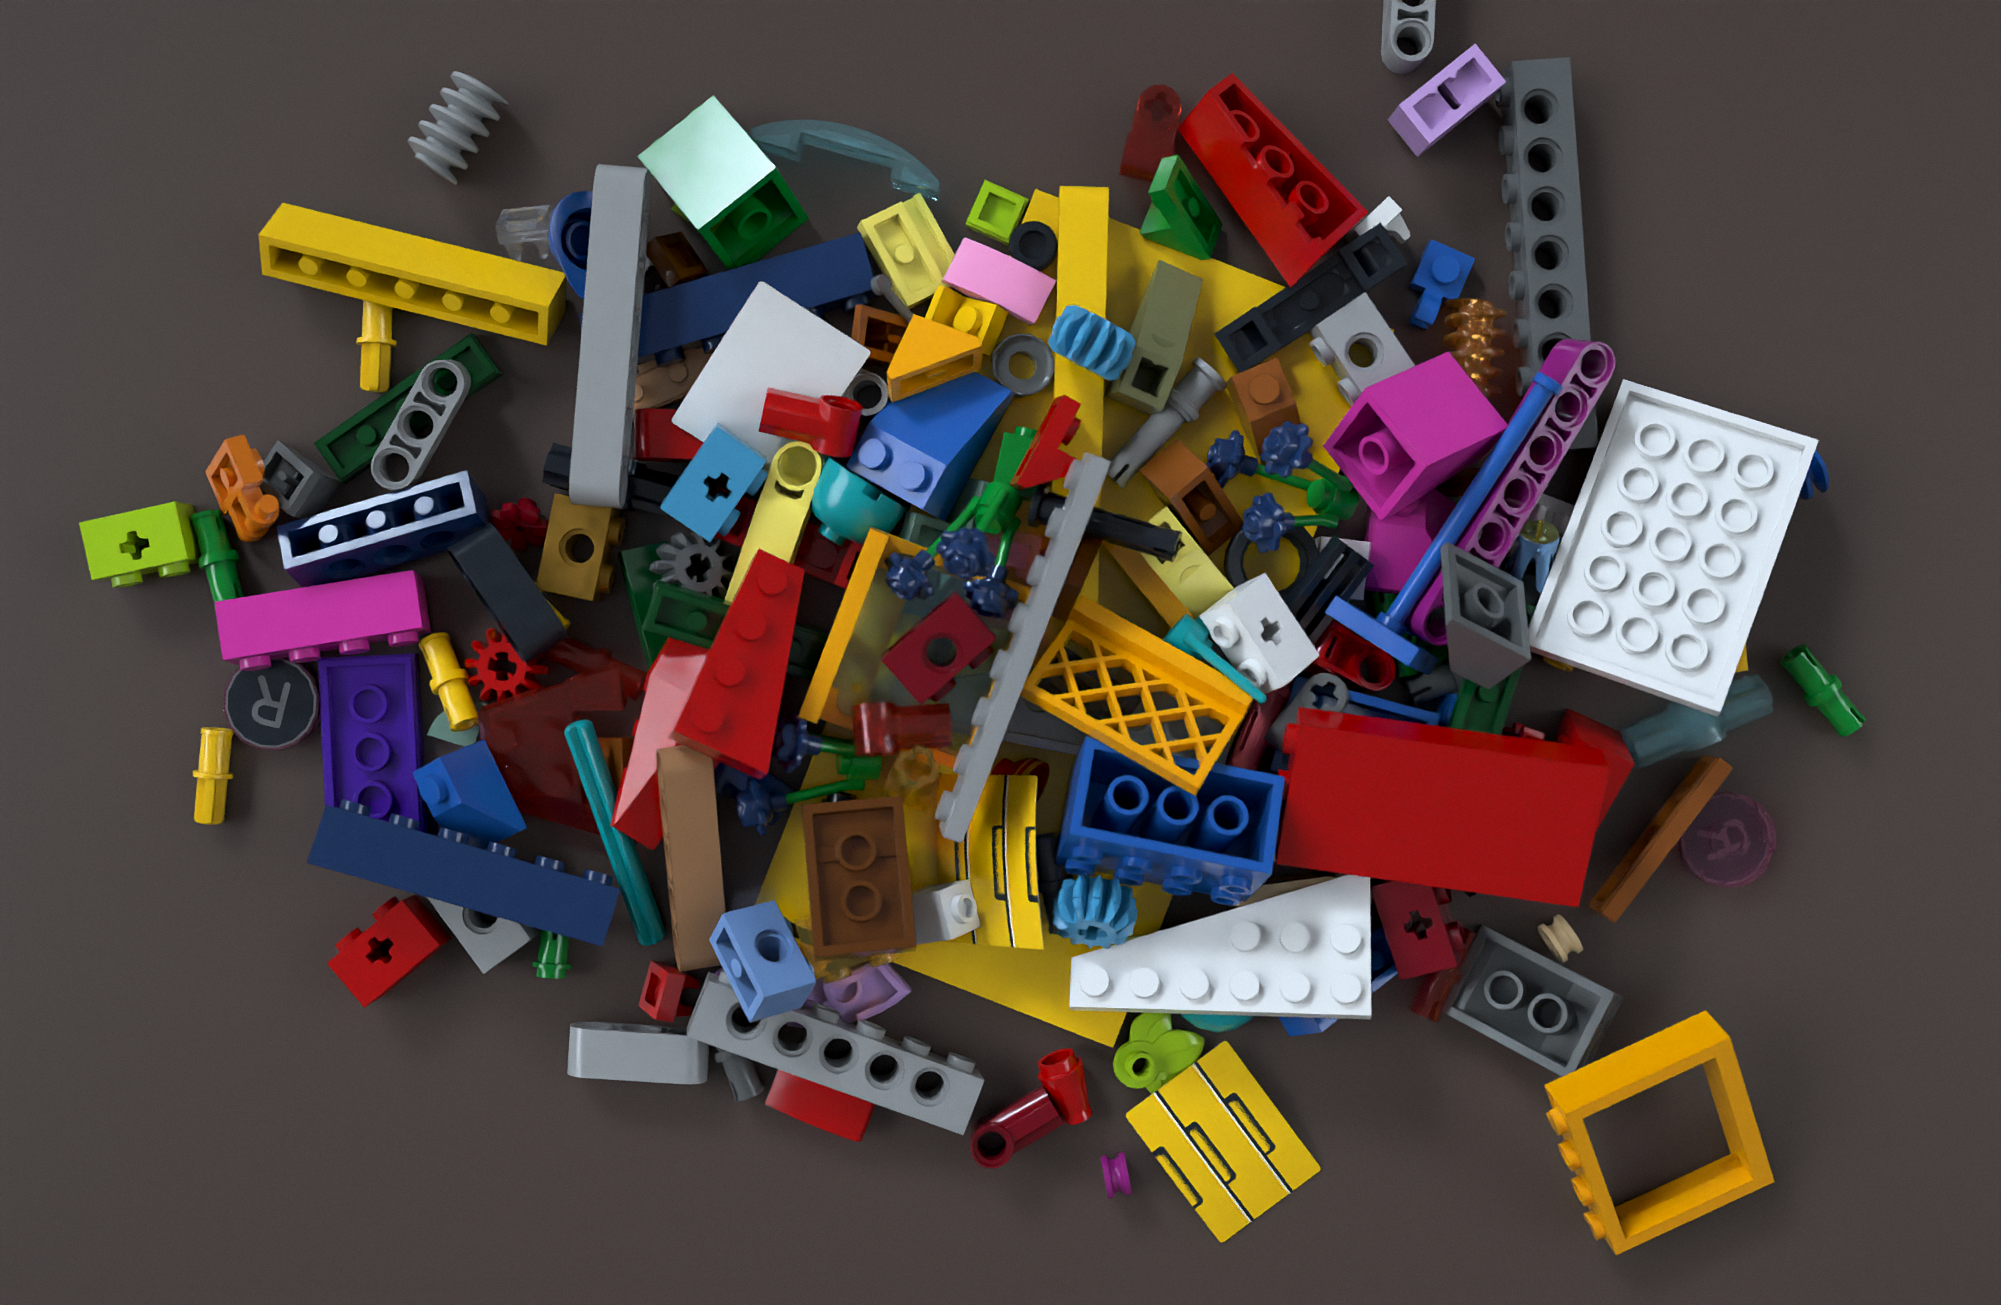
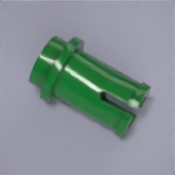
(552, 956)

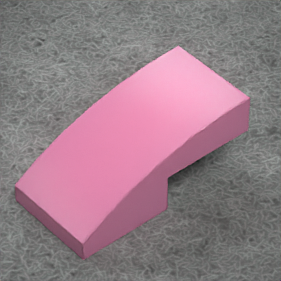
(999, 280)

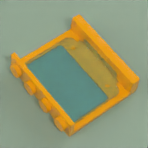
(875, 619)

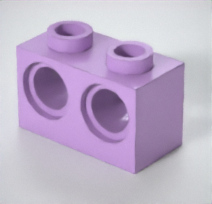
(1446, 100)

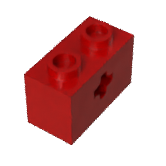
(365, 967)

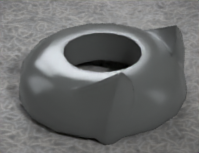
(1036, 351)

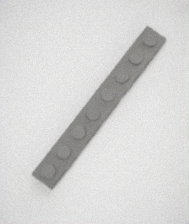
(1028, 625)

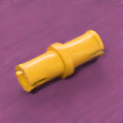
(449, 681)

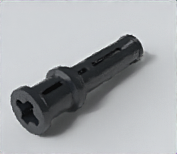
(1110, 527)

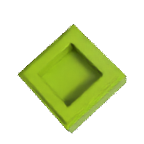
(996, 212)

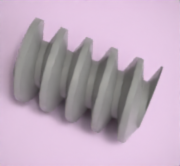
(455, 125)

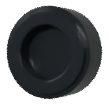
(1033, 245)

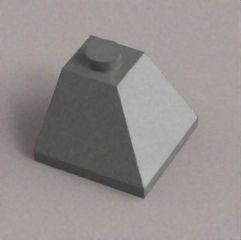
(1483, 618)

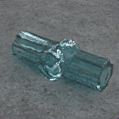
(1692, 729)

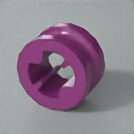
(1116, 1175)

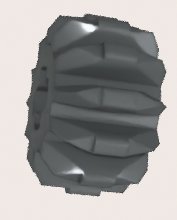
(692, 552)

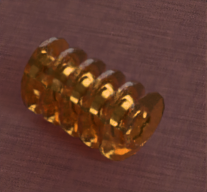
(1473, 340)

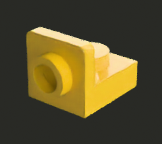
(968, 315)

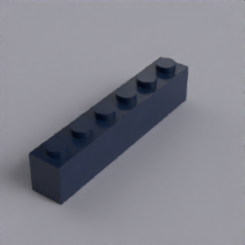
(703, 310)
(462, 874)

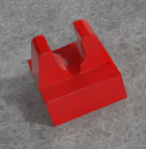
(663, 991)

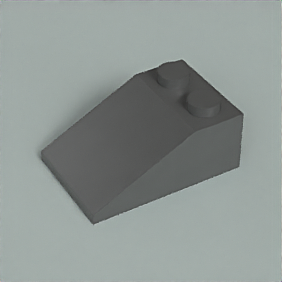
(1531, 1003)

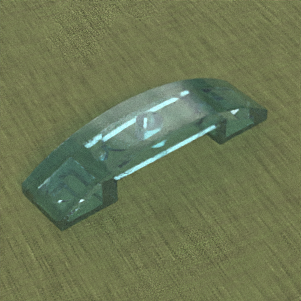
(790, 136)

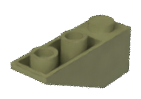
(1160, 339)

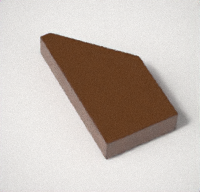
(1076, 577)

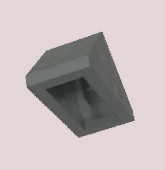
(297, 482)

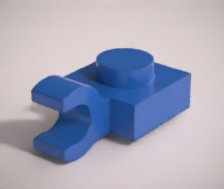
(1438, 278)

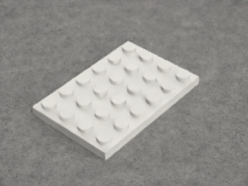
(1670, 546)

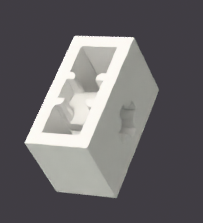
(1259, 634)

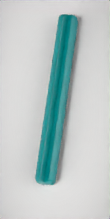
(619, 847)

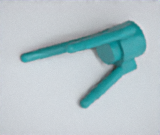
(1192, 638)

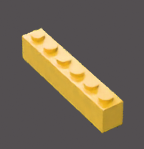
(413, 273)

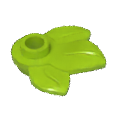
(1164, 1050)

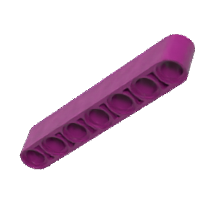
(1525, 473)

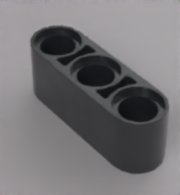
(507, 592)

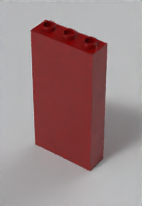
(1439, 806)

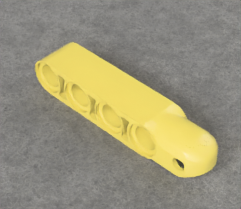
(782, 508)

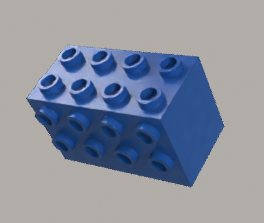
(1152, 831)

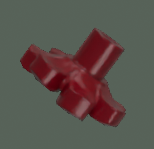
(520, 524)

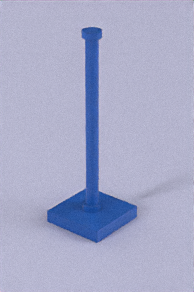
(1388, 628)

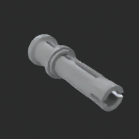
(1180, 407)

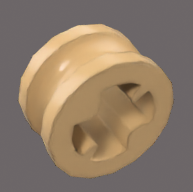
(1560, 938)

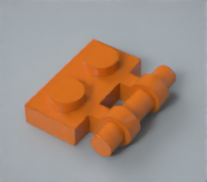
(236, 482)

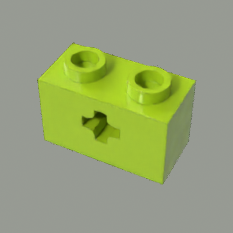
(115, 540)

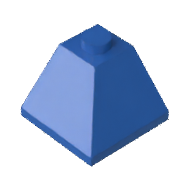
(470, 795)

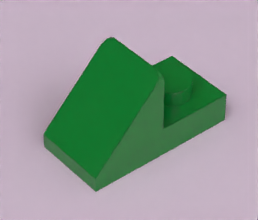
(1180, 212)

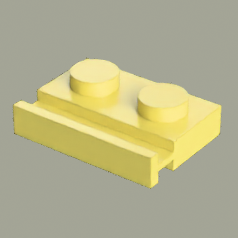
(908, 249)

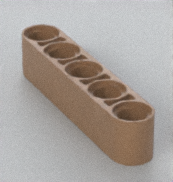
(691, 853)

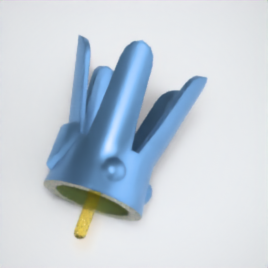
(1536, 544)

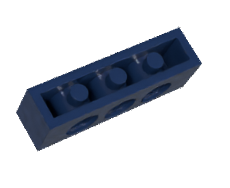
(382, 530)

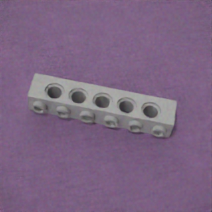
(945, 1106)

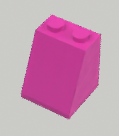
(1413, 434)

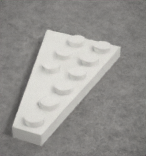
(1268, 958)

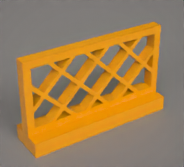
(1155, 668)

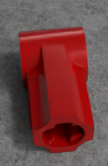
(825, 422)

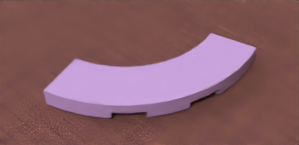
(858, 995)

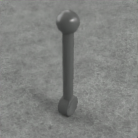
(882, 286)

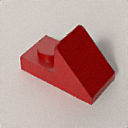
(1043, 458)

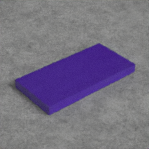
(372, 733)

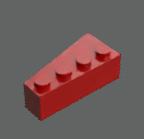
(1270, 178)
(742, 679)

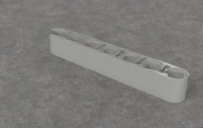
(610, 336)

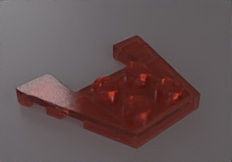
(531, 744)

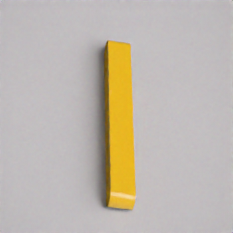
(1082, 282)

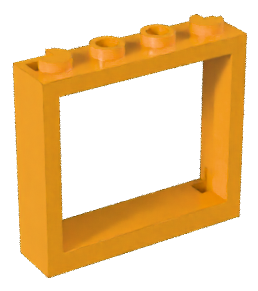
(1632, 1071)

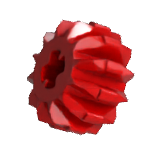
(495, 679)

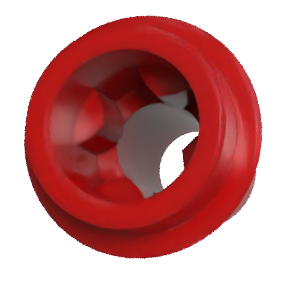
(1065, 1082)

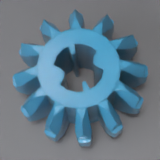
(1092, 342)
(1094, 911)

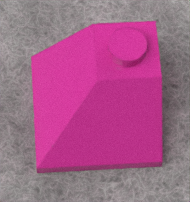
(1403, 540)

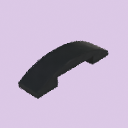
(1312, 299)

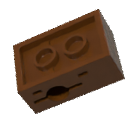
(858, 878)

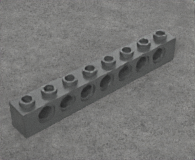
(1550, 89)

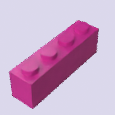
(323, 618)

